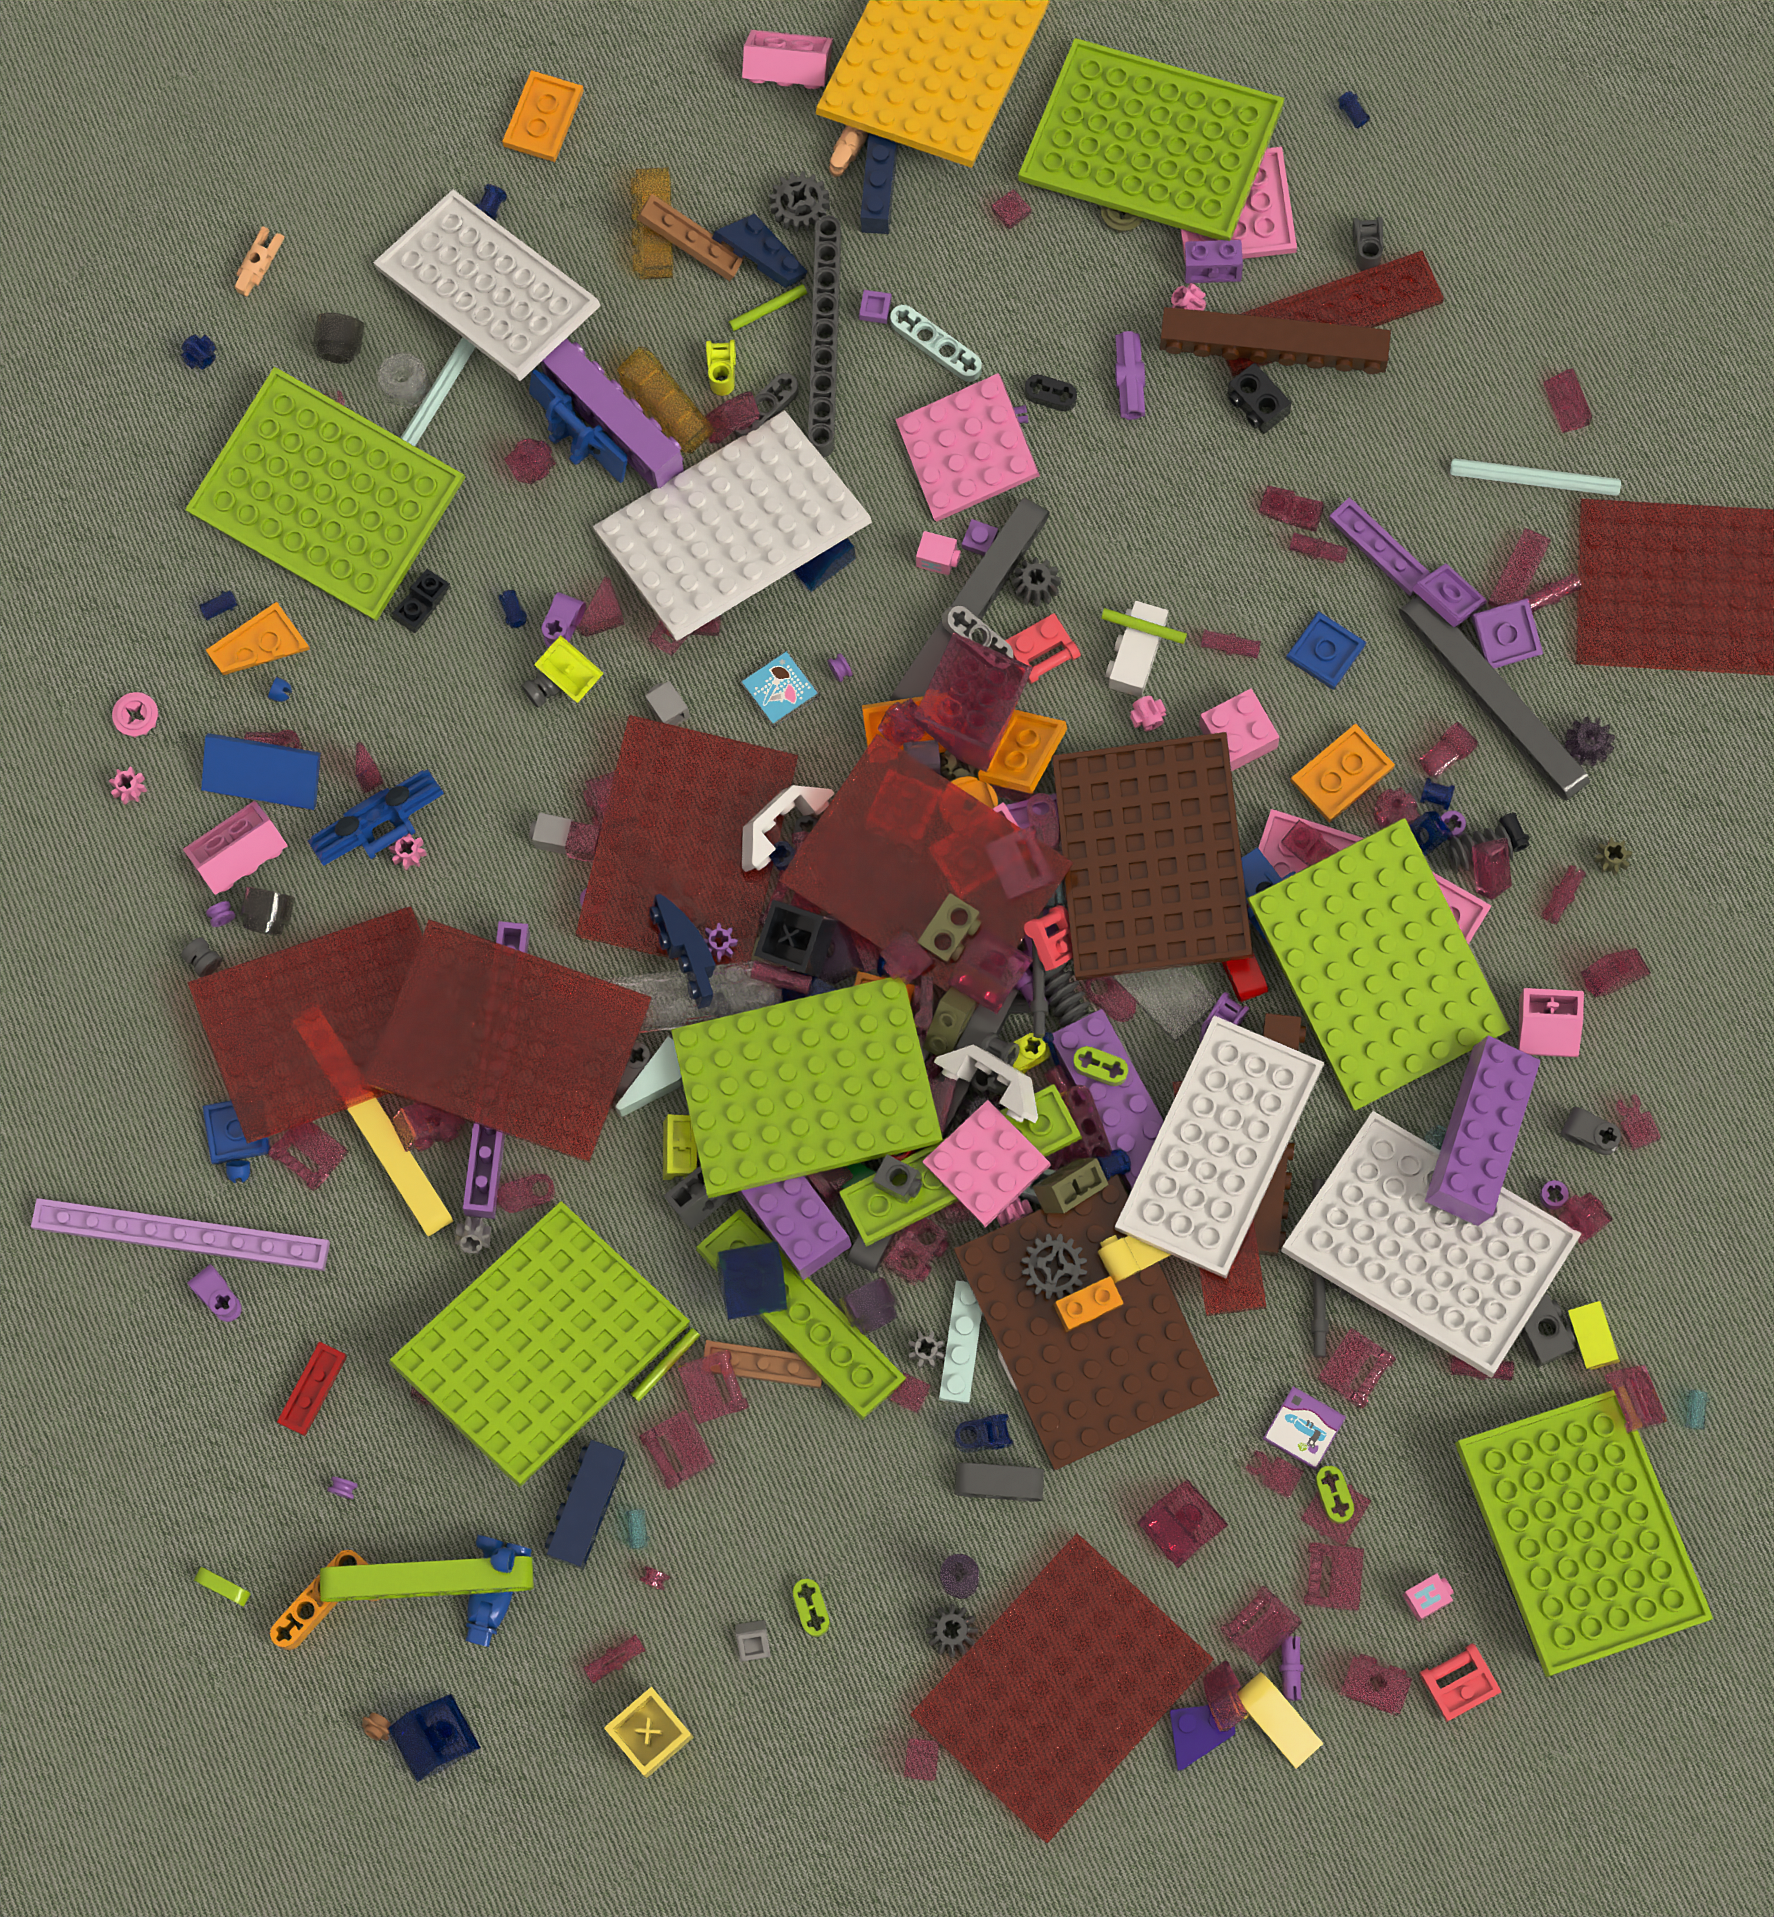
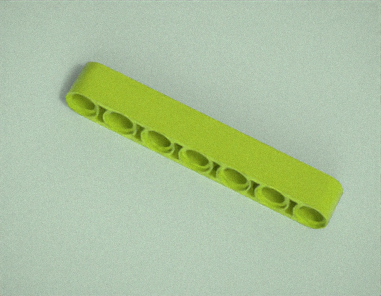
(423, 1579)

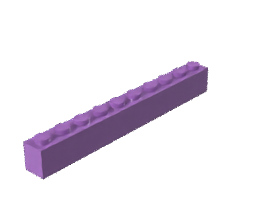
(488, 1144)

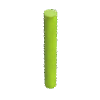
(767, 307)
(1144, 626)
(665, 1364)

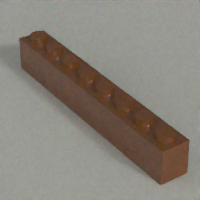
(1275, 340)
(1273, 1208)

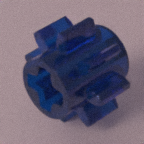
(198, 351)

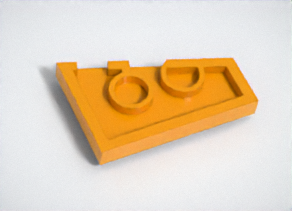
(258, 641)

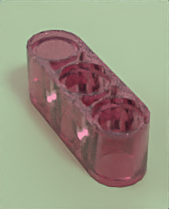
(1086, 1112)

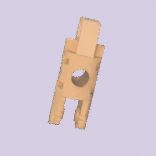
(846, 149)
(252, 272)

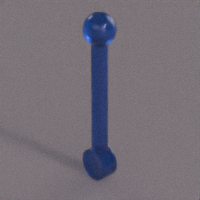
(1049, 1038)

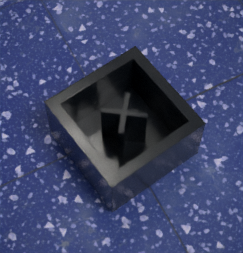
(795, 938)

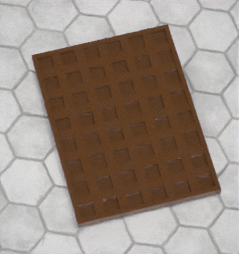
(1152, 856)
(1105, 1374)

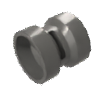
(536, 695)
(201, 957)

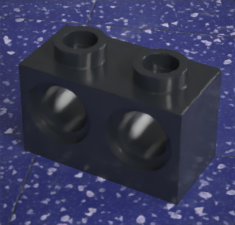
(1265, 395)

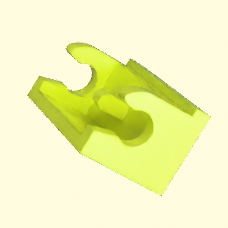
(569, 669)
(678, 1147)
(1594, 1336)

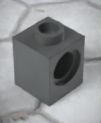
(888, 1170)

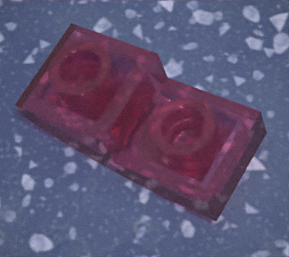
(732, 415)
(1290, 509)
(1307, 844)
(1222, 1697)

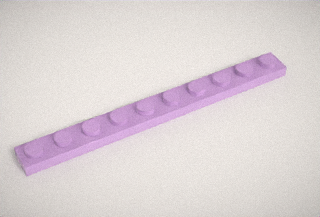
(180, 1234)

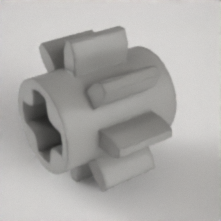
(472, 1235)
(930, 1342)

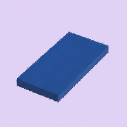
(260, 771)

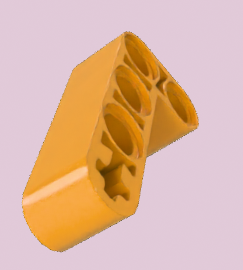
(310, 1595)

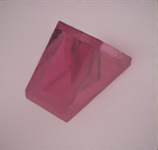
(602, 612)

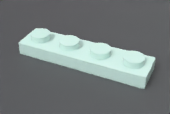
(961, 1346)

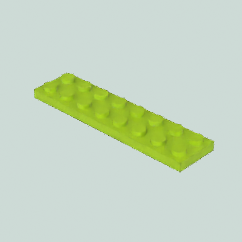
(882, 1214)
(815, 1327)

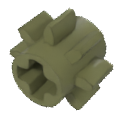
(1606, 851)

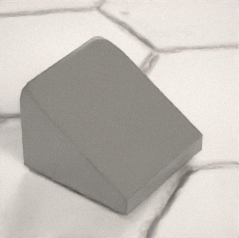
(752, 1640)

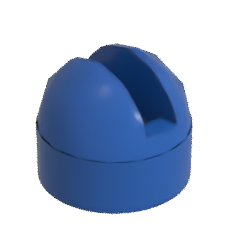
(278, 688)
(238, 1169)
(503, 1559)

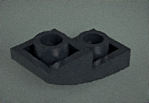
(422, 600)

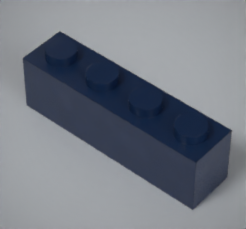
(878, 185)
(586, 1505)

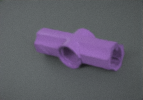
(1130, 375)

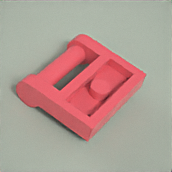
(1039, 640)
(1056, 948)
(1464, 1692)

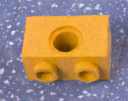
(1088, 1303)

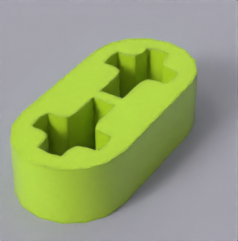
(1103, 1059)
(1327, 1496)
(222, 1586)
(803, 1608)

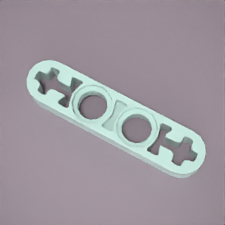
(933, 345)

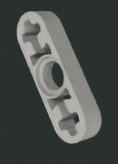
(990, 638)

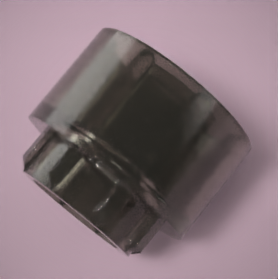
(338, 337)
(266, 911)

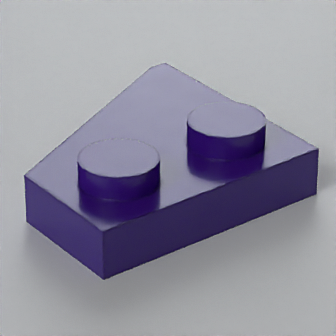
(1195, 1734)

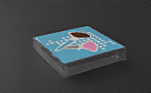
(779, 689)

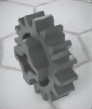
(795, 191)
(1068, 1269)

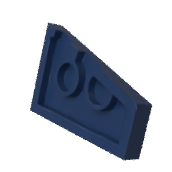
(760, 245)

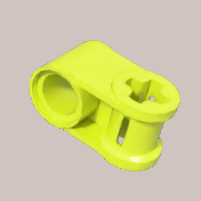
(721, 362)
(1028, 1059)

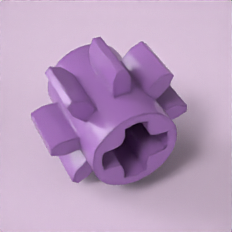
(725, 939)

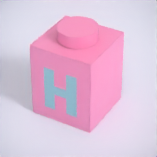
(937, 553)
(1428, 1596)

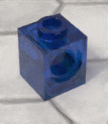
(1436, 829)

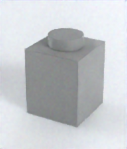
(667, 704)
(550, 832)

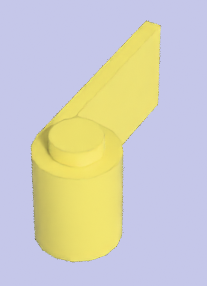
(1128, 1256)
(1278, 1720)

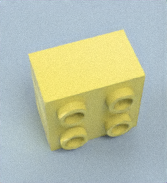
(648, 1732)

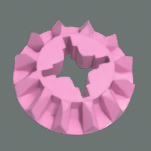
(134, 702)

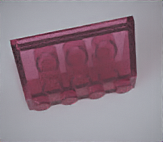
(971, 700)

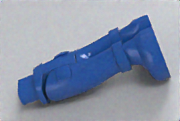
(489, 1609)

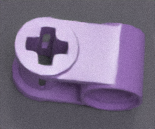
(562, 617)
(1225, 1009)
(214, 1291)

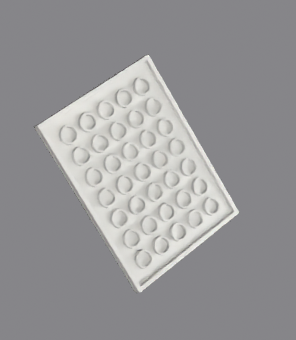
(731, 525)
(1420, 1264)

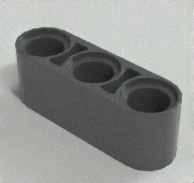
(999, 1482)

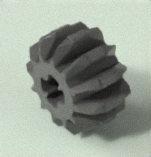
(1035, 571)
(962, 1632)

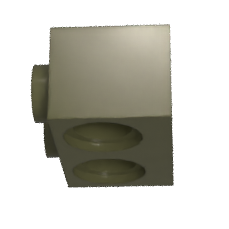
(942, 925)
(949, 1022)
(1070, 1185)

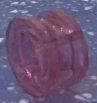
(654, 1578)

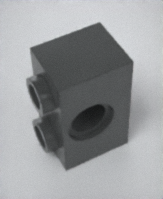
(1547, 1348)

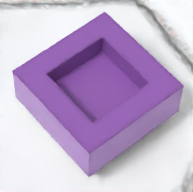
(875, 306)
(979, 537)

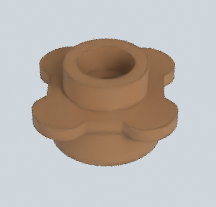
(376, 1727)

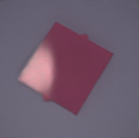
(1317, 1518)

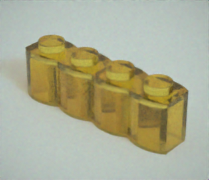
(654, 251)
(665, 399)

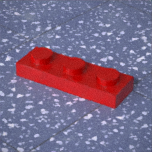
(312, 1389)

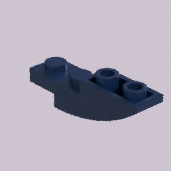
(684, 941)

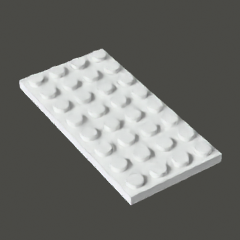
(487, 285)
(1219, 1146)

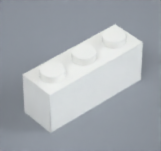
(1135, 652)

